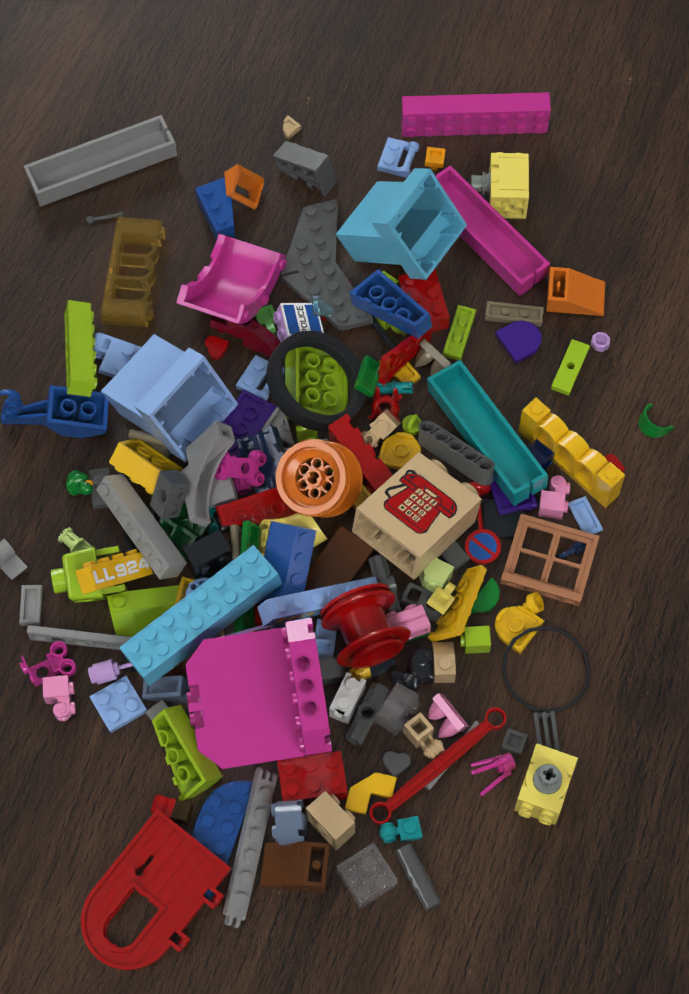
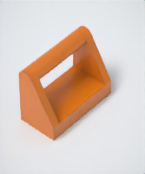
(246, 179)

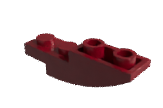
(253, 334)

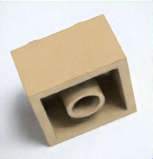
(331, 820)

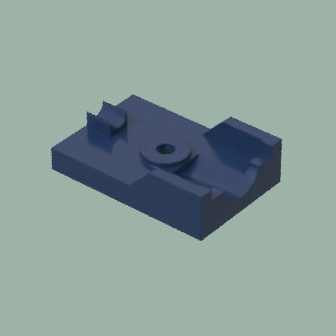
(271, 445)

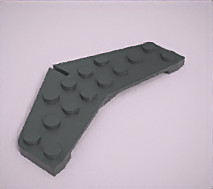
(313, 266)

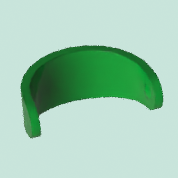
(649, 428)

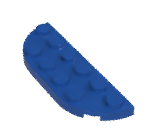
(222, 820)

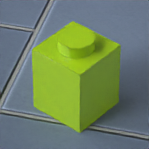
(476, 639)

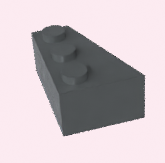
(306, 164)

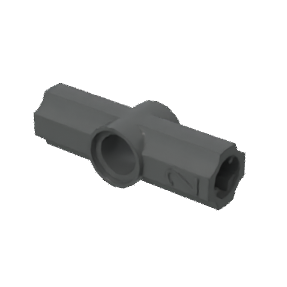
(380, 570)
(361, 724)

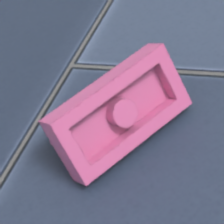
(453, 723)

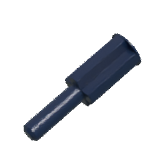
(577, 548)

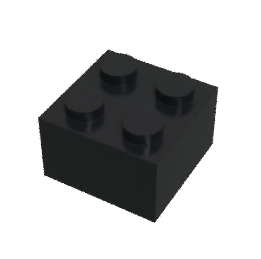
(208, 555)

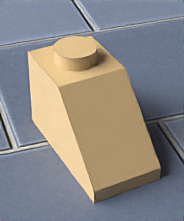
(443, 662)

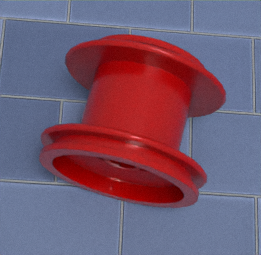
(364, 626)

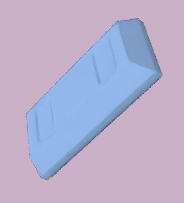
(585, 515)

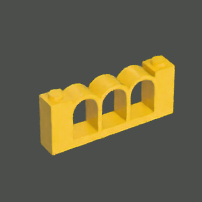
(572, 453)

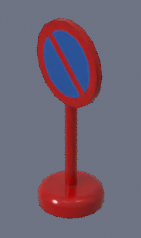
(482, 545)

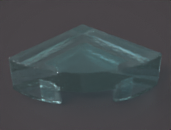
(320, 308)

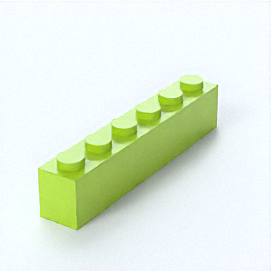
(79, 348)

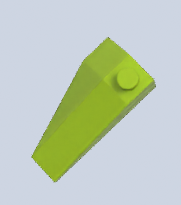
(138, 608)

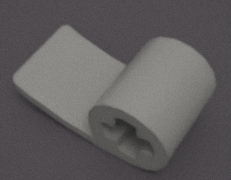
(9, 561)

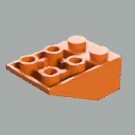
(574, 292)

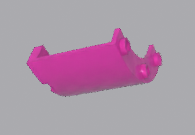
(235, 281)

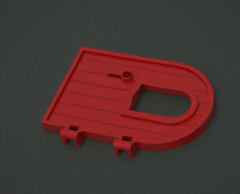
(171, 882)

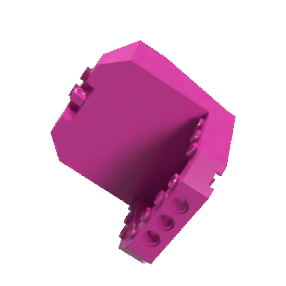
(258, 696)

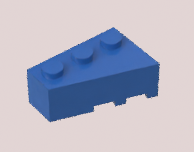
(216, 207)

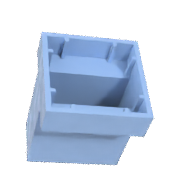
(170, 394)

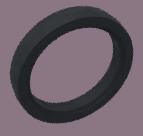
(284, 399)

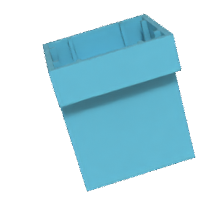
(404, 224)

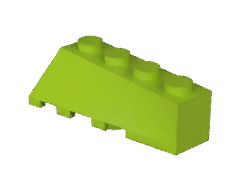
(190, 767)

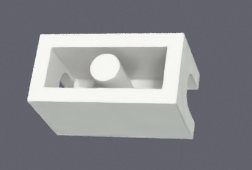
(347, 698)

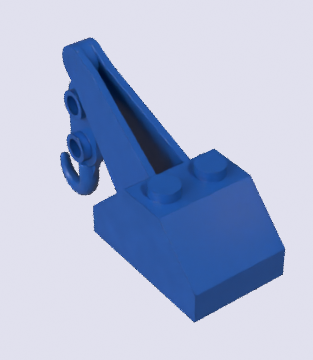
(61, 412)

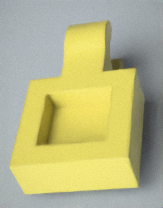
(441, 598)

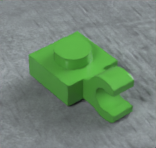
(265, 318)

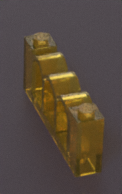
(127, 311)

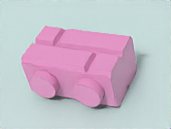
(412, 618)

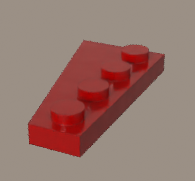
(399, 356)
(254, 508)

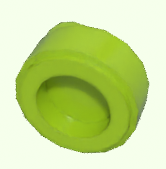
(411, 424)

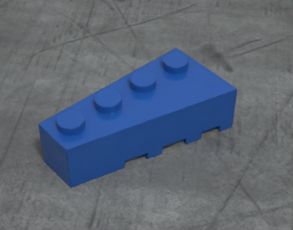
(391, 304)

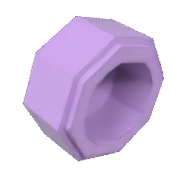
(600, 341)

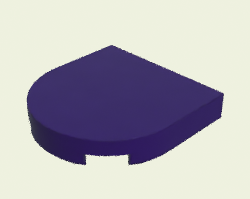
(520, 339)

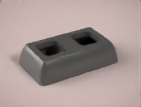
(432, 615)

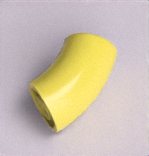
(296, 519)

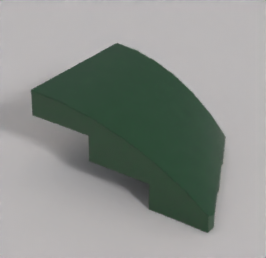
(182, 531)

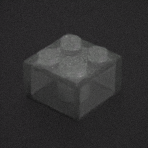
(366, 875)

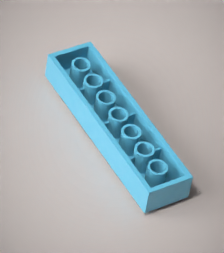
(201, 615)

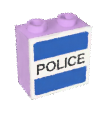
(295, 318)

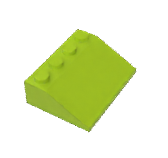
(316, 381)

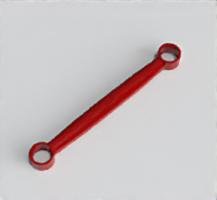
(438, 765)

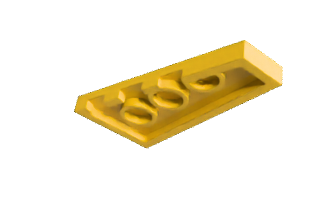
(457, 614)

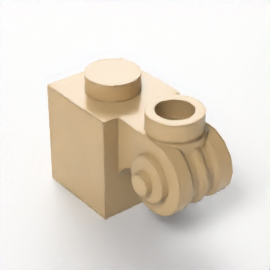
(380, 428)
(420, 733)

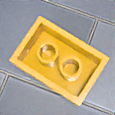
(141, 463)

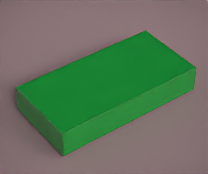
(367, 376)

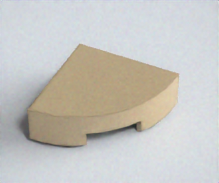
(290, 127)

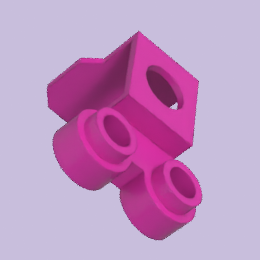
(231, 467)
(54, 664)

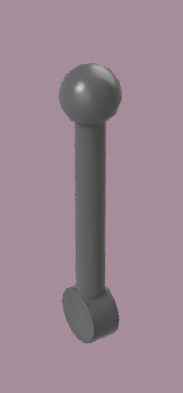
(90, 219)

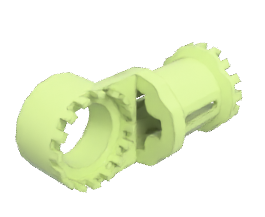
(73, 541)

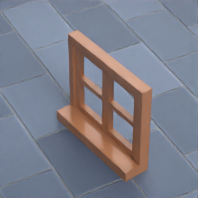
(542, 586)

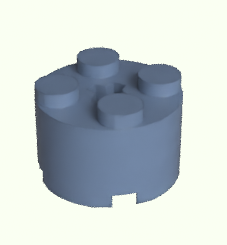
(289, 821)

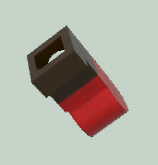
(175, 809)

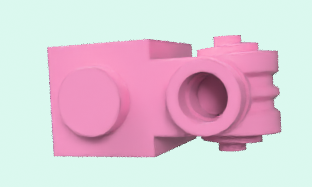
(552, 502)
(59, 691)

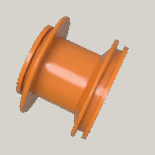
(297, 474)

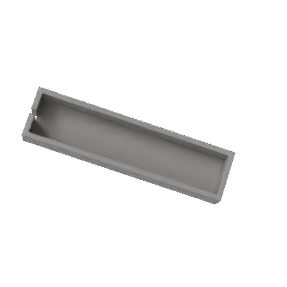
(100, 160)

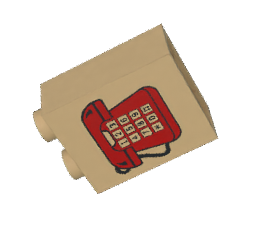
(416, 514)

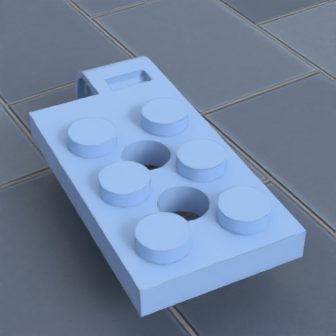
(113, 352)

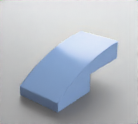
(325, 641)

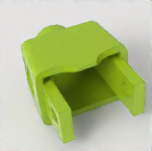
(66, 580)

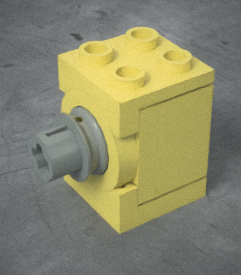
(506, 184)
(545, 784)

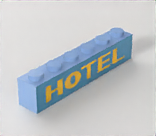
(304, 603)

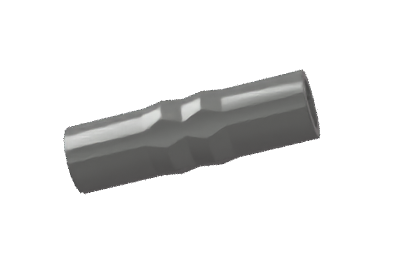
(418, 877)

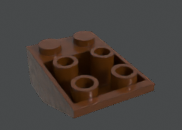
(296, 866)

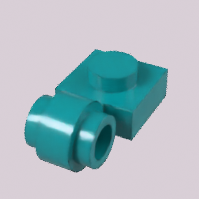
(407, 829)

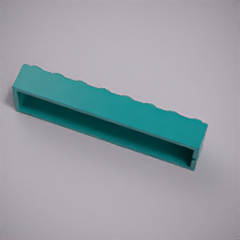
(487, 431)

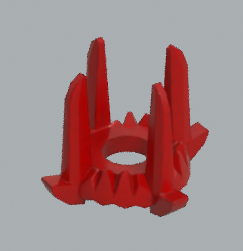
(380, 399)

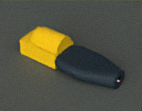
(372, 671)

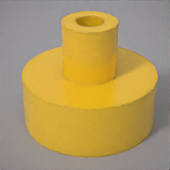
(534, 603)

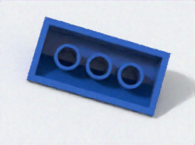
(290, 554)

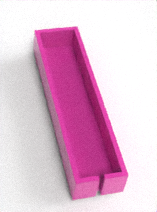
(475, 114)
(493, 236)

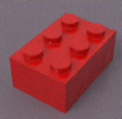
(428, 296)
(311, 776)

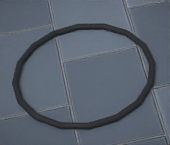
(565, 634)

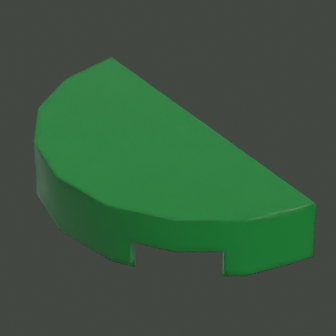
(486, 598)

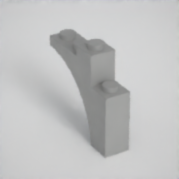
(204, 458)

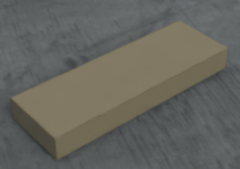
(511, 313)

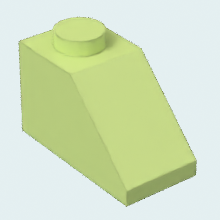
(436, 575)

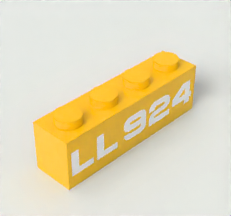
(112, 572)

